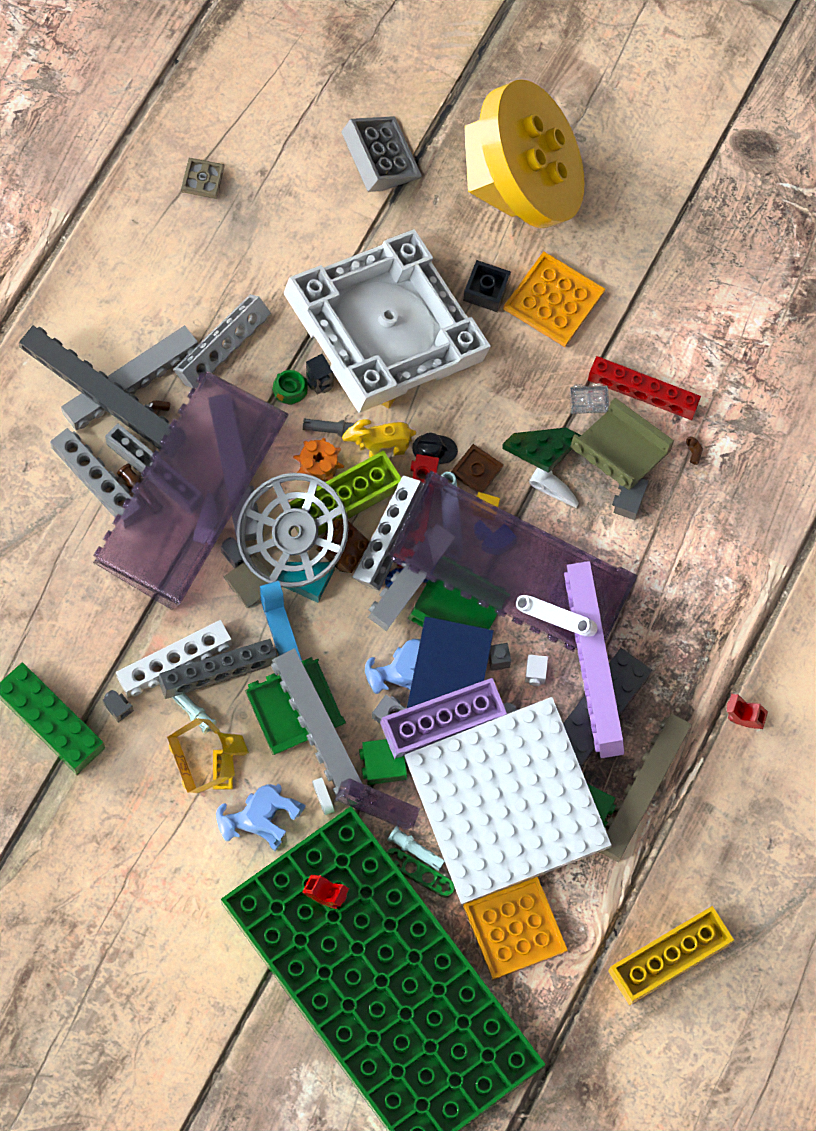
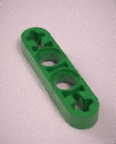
(420, 871)

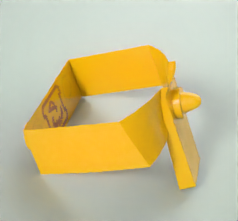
(232, 745)

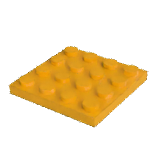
(554, 299)
(515, 928)

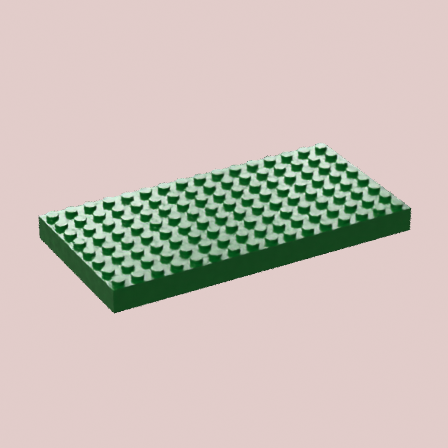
(382, 983)

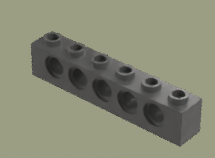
(217, 668)

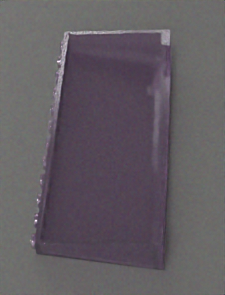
(190, 489)
(499, 558)

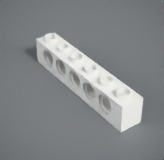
(178, 649)

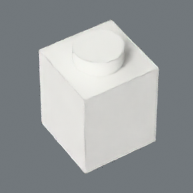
(536, 670)

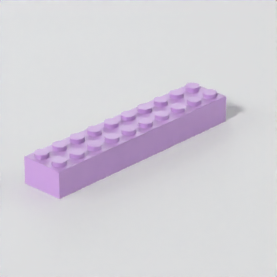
(594, 663)

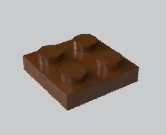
(477, 469)

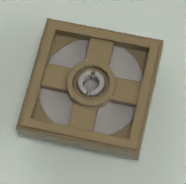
(202, 178)

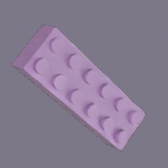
(442, 717)

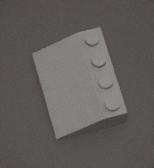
(380, 152)

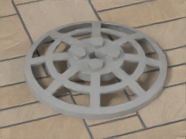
(285, 523)

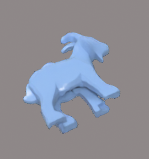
(400, 670)
(258, 815)

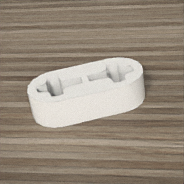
(323, 796)

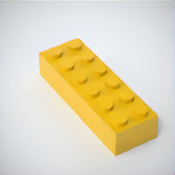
(670, 955)

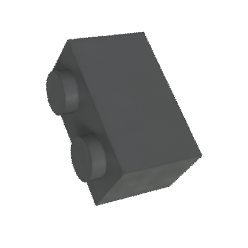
(629, 501)

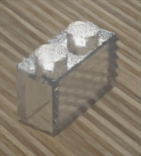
(589, 399)

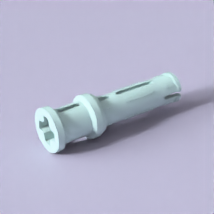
(193, 711)
(408, 844)

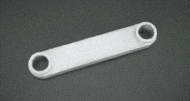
(556, 615)

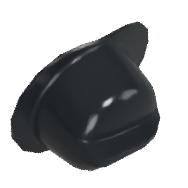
(435, 446)

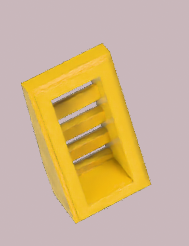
(216, 753)

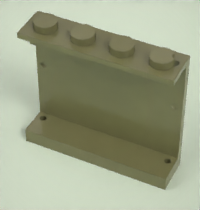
(623, 444)

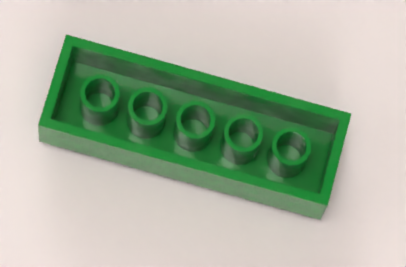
(50, 718)

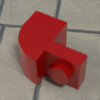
(746, 714)
(325, 892)

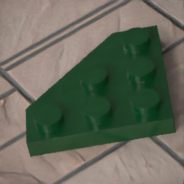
(541, 447)

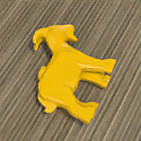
(380, 436)

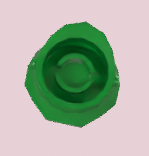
(290, 387)

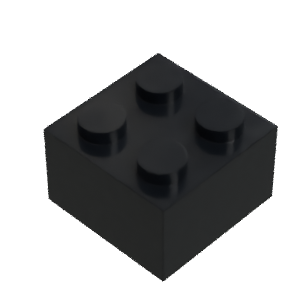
(487, 286)

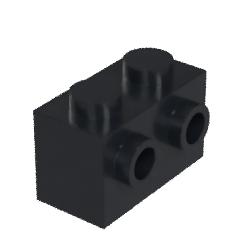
(319, 374)

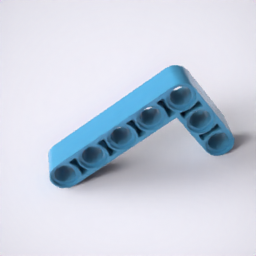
(273, 606)

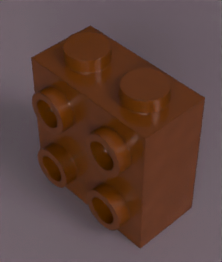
(354, 547)

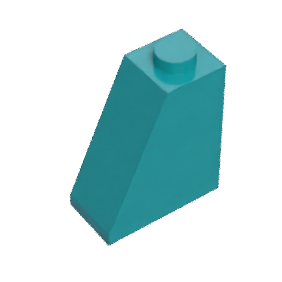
(311, 591)

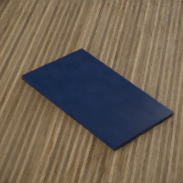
(448, 659)

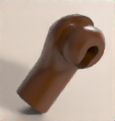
(159, 405)
(695, 448)

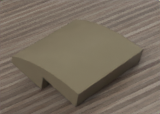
(246, 583)

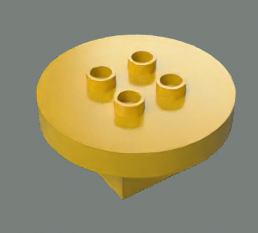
(525, 156)

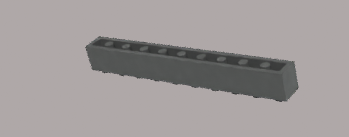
(95, 385)

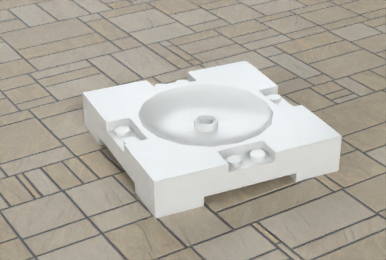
(386, 320)

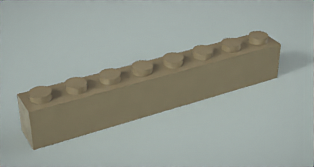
(645, 785)

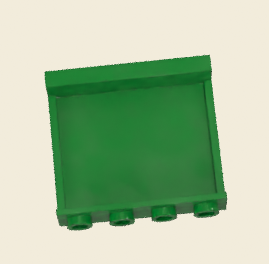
(276, 715)

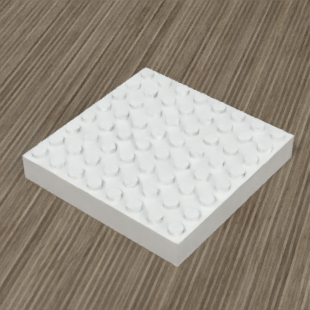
(507, 801)

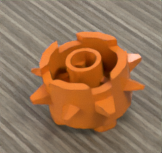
(319, 451)

